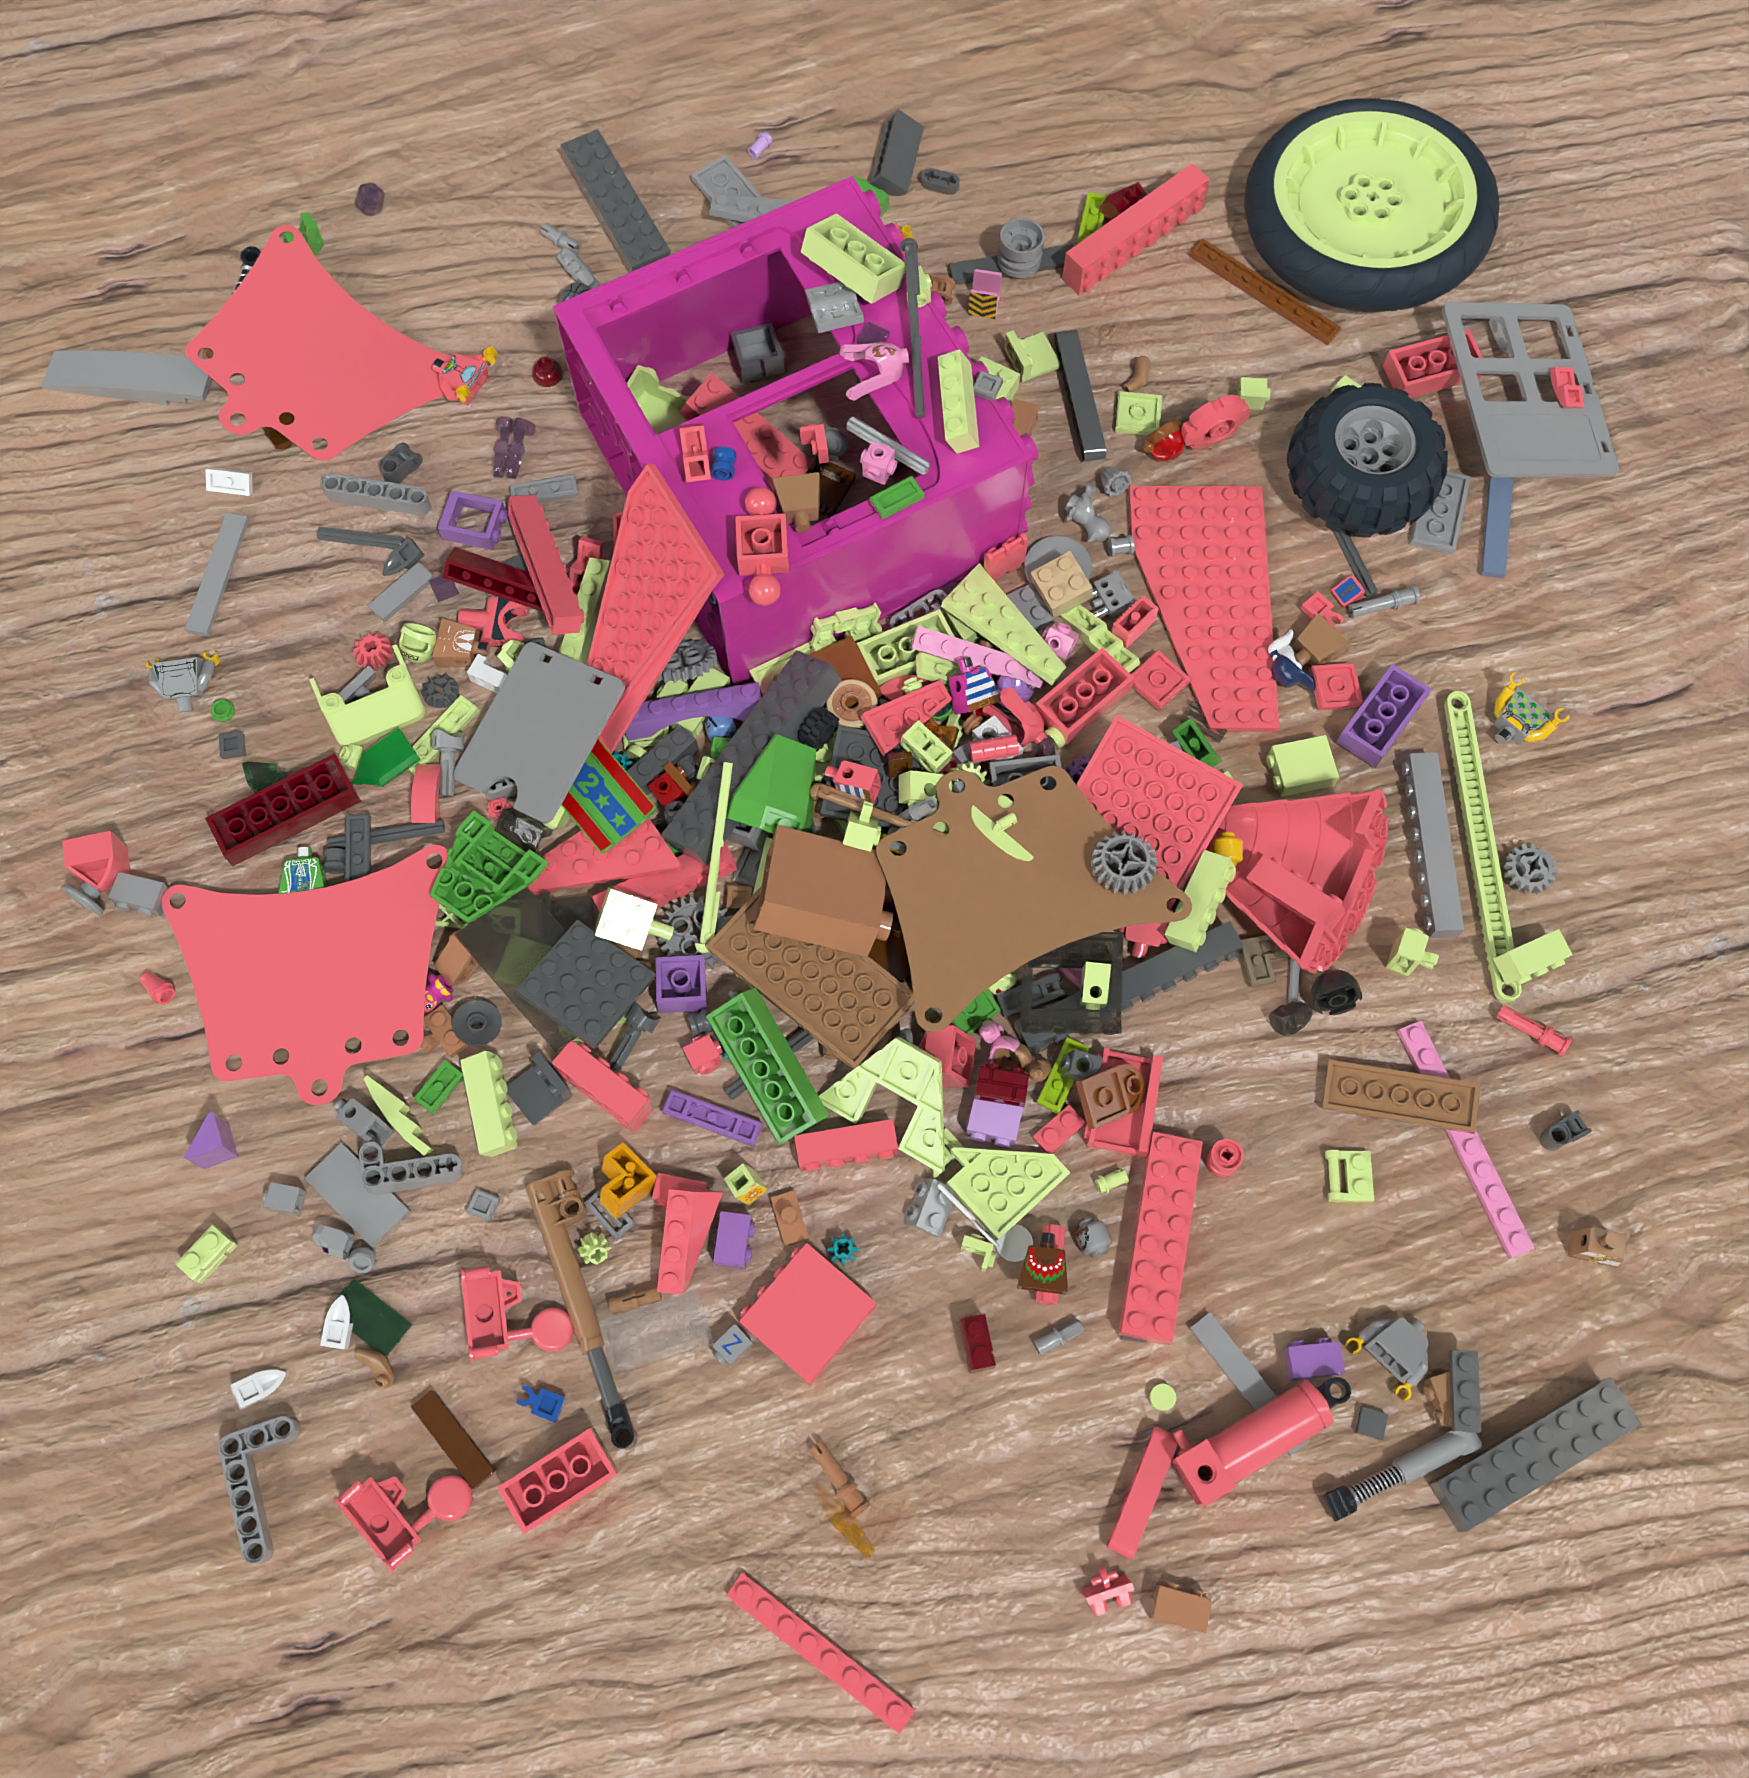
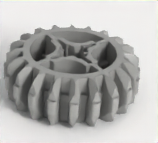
(1106, 855)

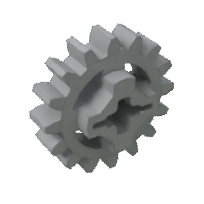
(1541, 869)

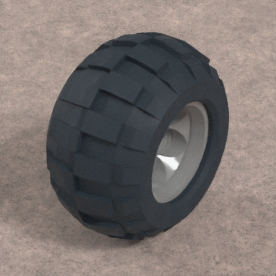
(1361, 485)

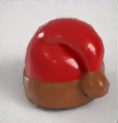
(1165, 442)

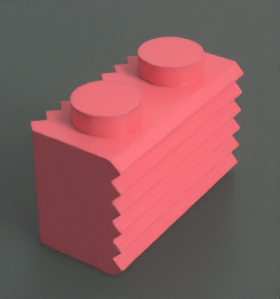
(1135, 621)

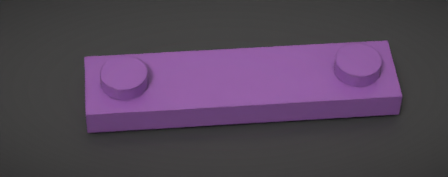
(712, 1118)

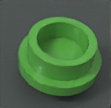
(222, 710)

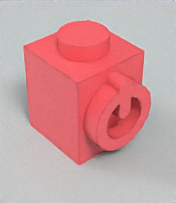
(703, 1054)

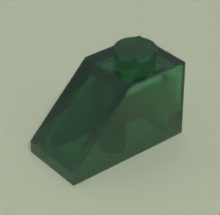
(262, 775)

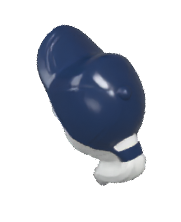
(1285, 667)

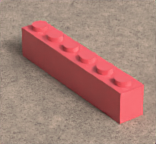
(673, 883)

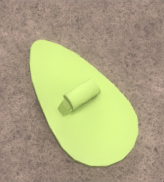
(995, 831)

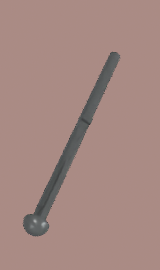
(910, 247)

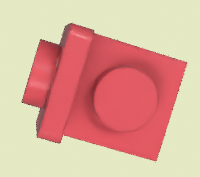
(816, 436)

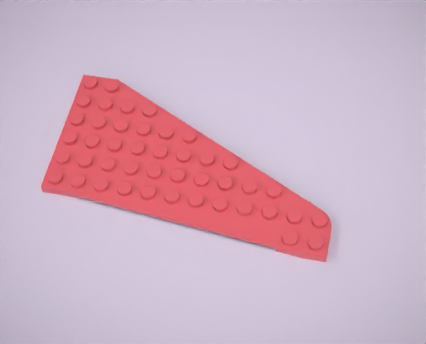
(650, 596)

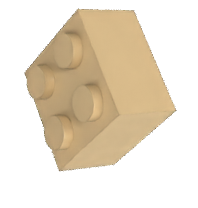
(1062, 584)

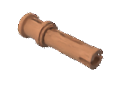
(846, 1490)

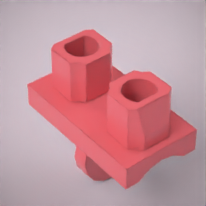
(1105, 1587)

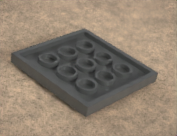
(859, 748)
(585, 984)

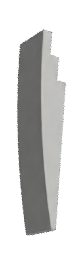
(127, 376)

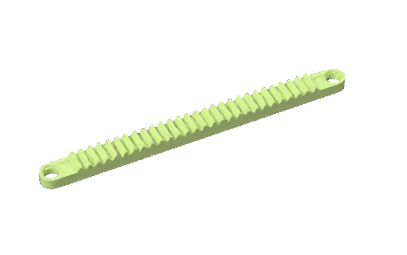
(1480, 839)

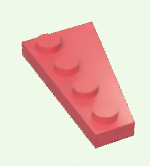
(896, 717)

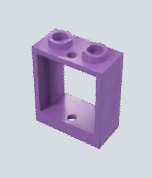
(469, 537)

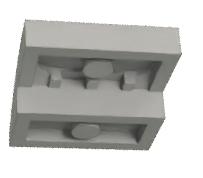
(833, 306)

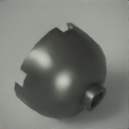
(1335, 992)

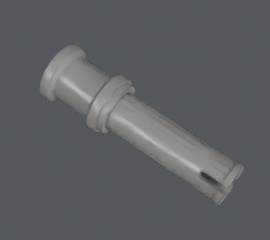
(1394, 600)

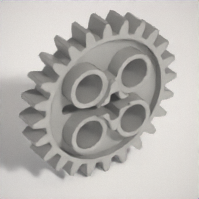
(688, 661)
(681, 941)

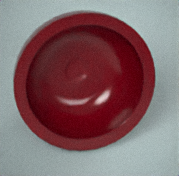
(547, 372)

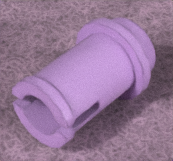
(764, 140)

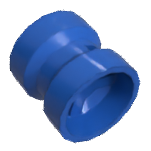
(723, 460)

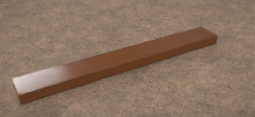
(1265, 292)

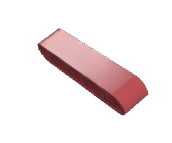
(1142, 1493)

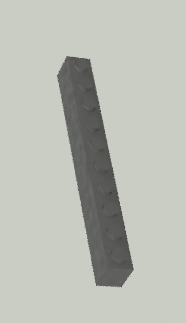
(1150, 977)

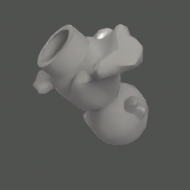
(1083, 512)

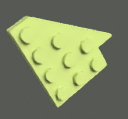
(1003, 1184)

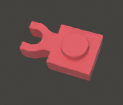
(1319, 604)

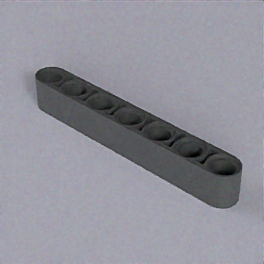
(1080, 396)

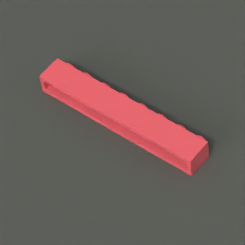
(545, 565)

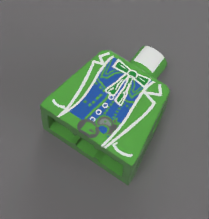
(302, 873)

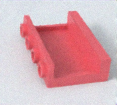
(1132, 1132)

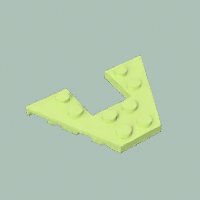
(909, 1074)

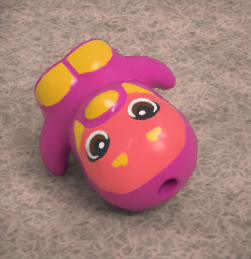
(436, 991)

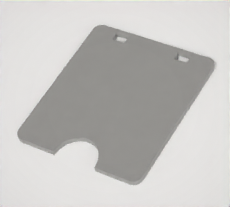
(540, 729)

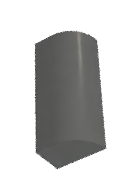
(897, 154)

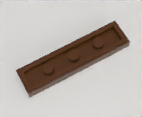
(453, 1439)

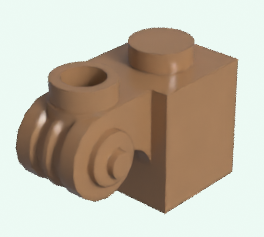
(1438, 1391)

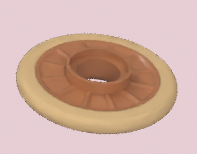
(851, 689)

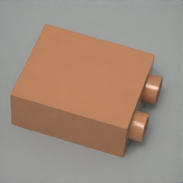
(823, 893)

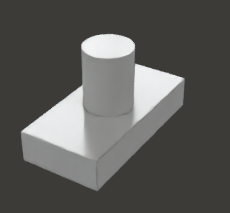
(357, 687)

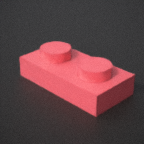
(1059, 1130)

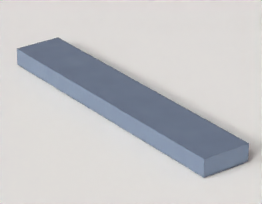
(1497, 527)

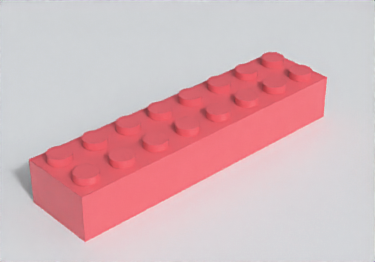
(1135, 229)
(1160, 1239)

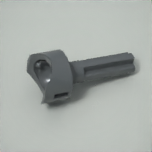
(639, 1023)

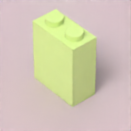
(1302, 766)

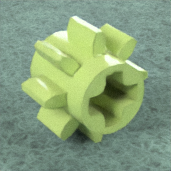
(594, 1248)

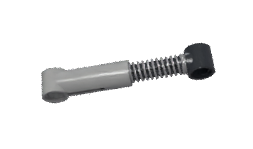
(1405, 1469)

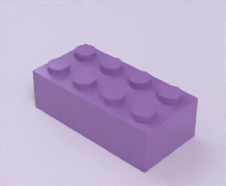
(1383, 715)

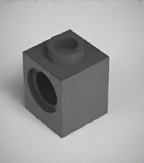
(1090, 1062)

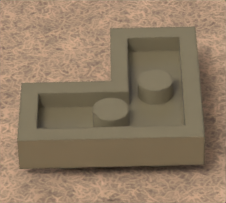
(1257, 956)

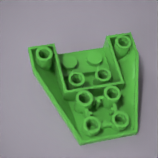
(777, 788)

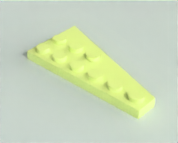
(994, 616)

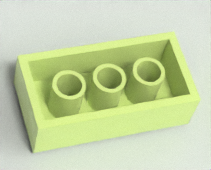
(853, 258)
(890, 652)

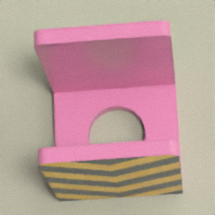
(985, 294)

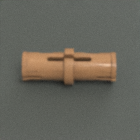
(634, 1300)

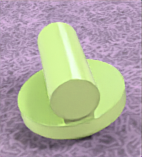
(350, 756)

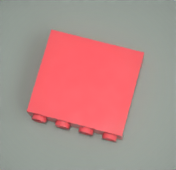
(807, 1313)

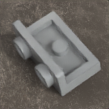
(929, 1207)

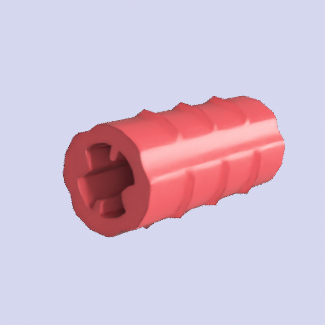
(993, 748)

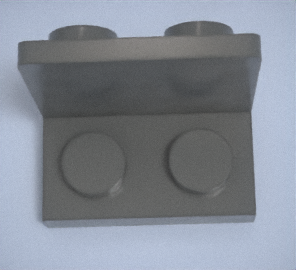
(538, 1090)

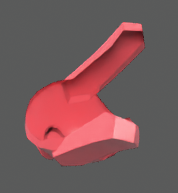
(1031, 723)

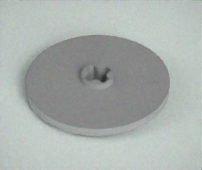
(1050, 549)

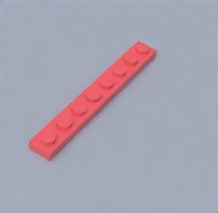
(820, 1653)

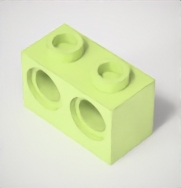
(926, 748)

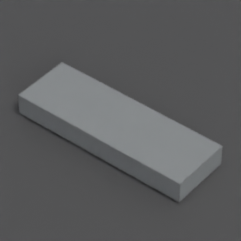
(548, 489)
(401, 592)

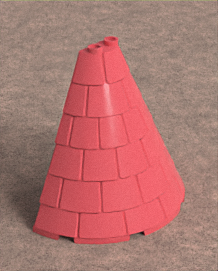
(1328, 842)

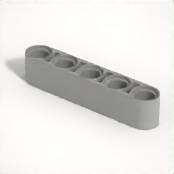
(366, 490)

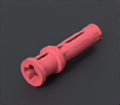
(1543, 1034)

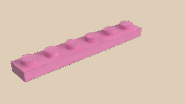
(953, 649)

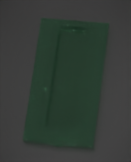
(373, 1319)

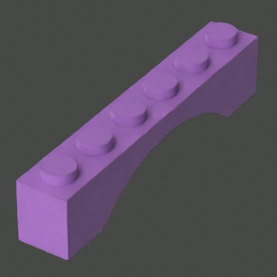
(729, 702)

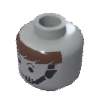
(1093, 1237)

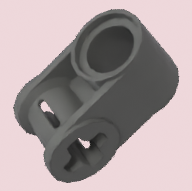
(400, 462)
(1567, 1129)

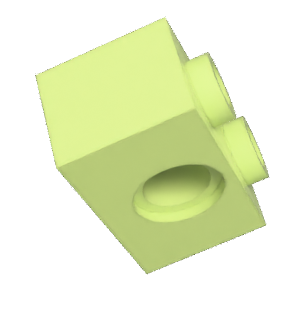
(913, 785)

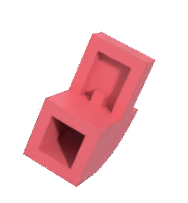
(586, 549)

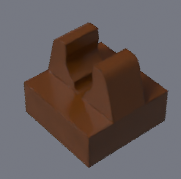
(899, 763)

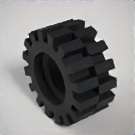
(818, 728)

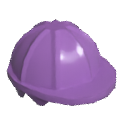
(1023, 690)

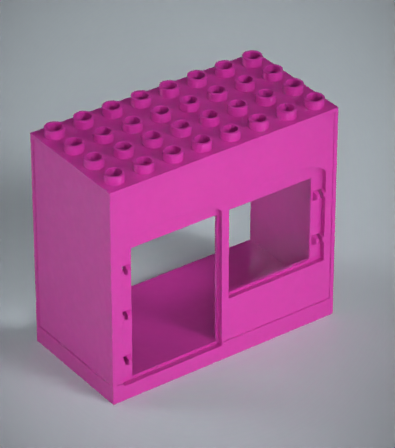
(753, 276)

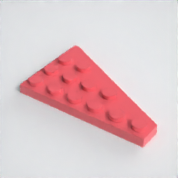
(580, 863)

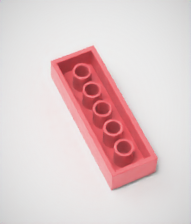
(768, 446)

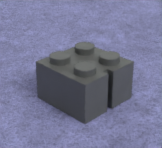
(757, 352)

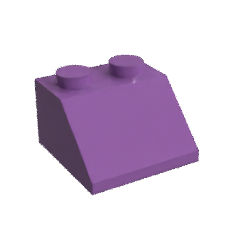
(681, 984)

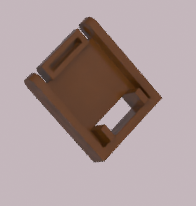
(831, 491)

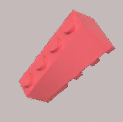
(685, 1231)

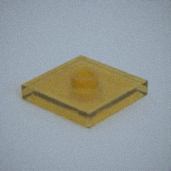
(853, 1535)

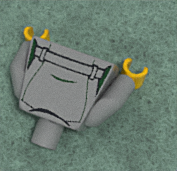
(182, 678)

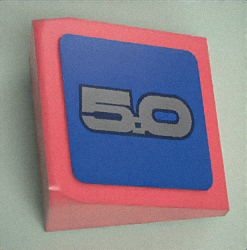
(1348, 591)

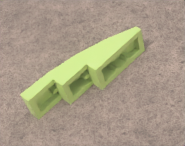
(1095, 636)
(395, 1113)

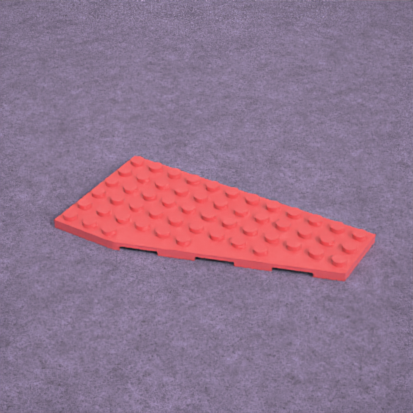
(1211, 586)

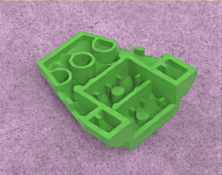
(483, 870)

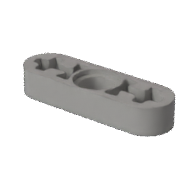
(921, 603)

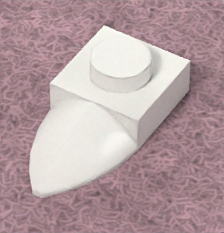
(337, 1325)
(256, 1387)

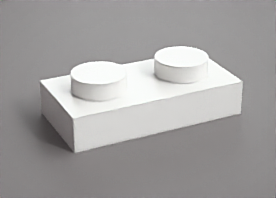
(229, 481)

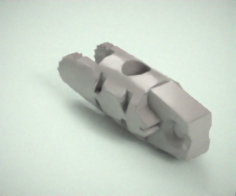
(577, 268)

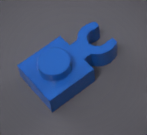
(545, 1404)

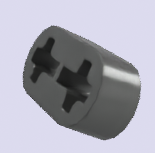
(940, 181)

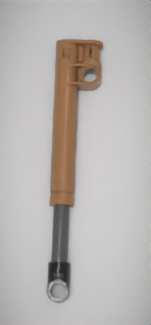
(550, 1206)

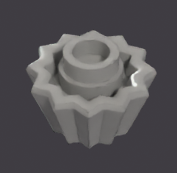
(1115, 481)

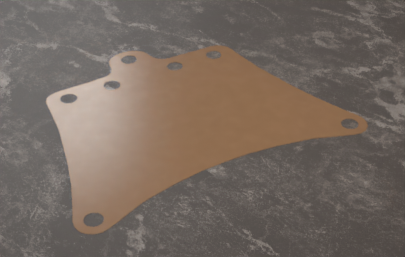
(983, 913)

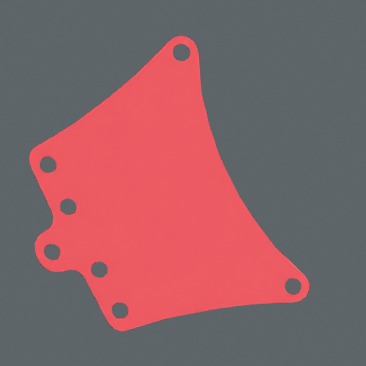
(310, 355)
(311, 971)

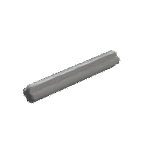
(901, 453)

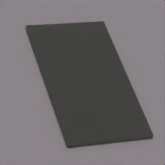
(509, 946)

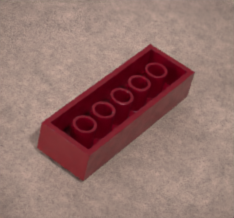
(283, 810)

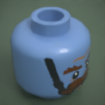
(720, 727)

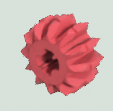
(373, 650)

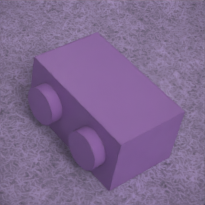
(733, 1240)
(1314, 1360)

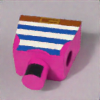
(972, 688)

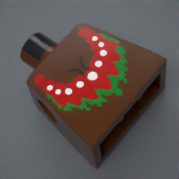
(1044, 1267)

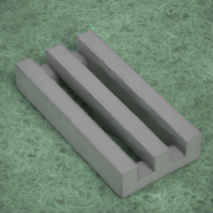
(623, 1229)

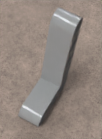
(249, 1482)

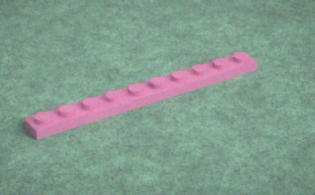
(1471, 1152)

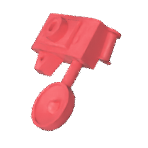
(486, 1320)
(382, 1525)

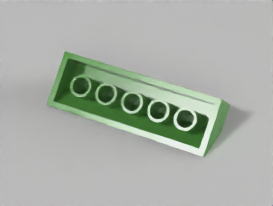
(767, 1065)

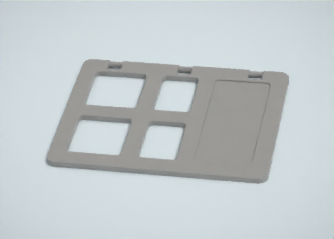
(1531, 434)

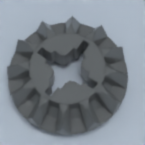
(439, 700)

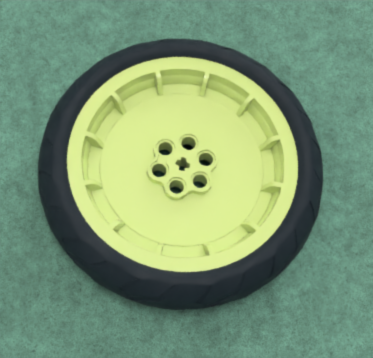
(1371, 205)

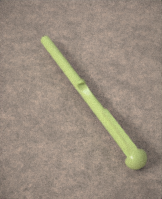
(712, 895)

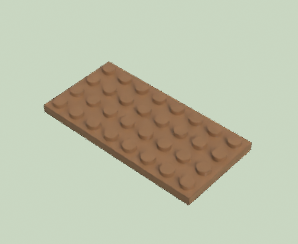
(826, 991)

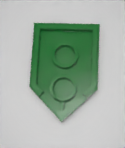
(385, 760)

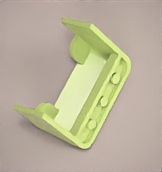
(375, 713)

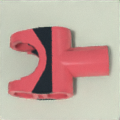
(495, 620)

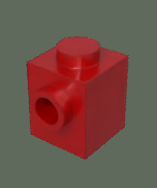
(666, 789)

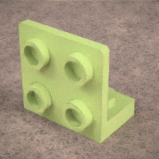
(1031, 355)

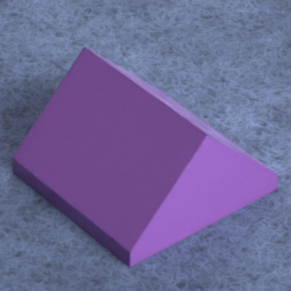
(212, 1143)

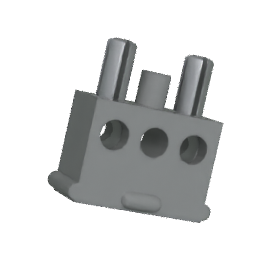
(1112, 595)

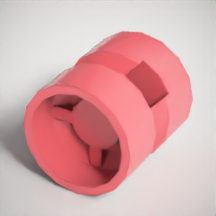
(1224, 1158)

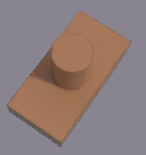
(789, 1218)

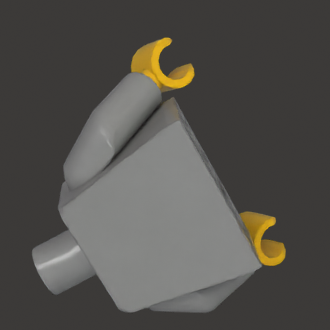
(1398, 1348)

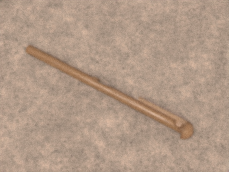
(856, 803)

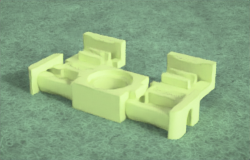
(852, 619)

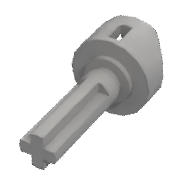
(448, 746)

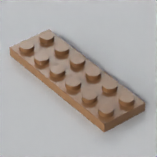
(1401, 1096)

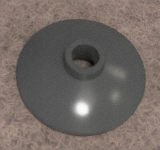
(476, 1013)

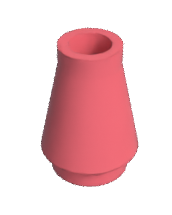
(157, 988)

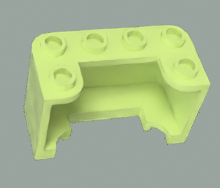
(658, 403)

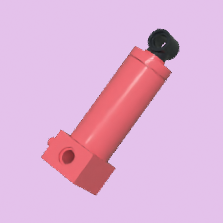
(1256, 1439)

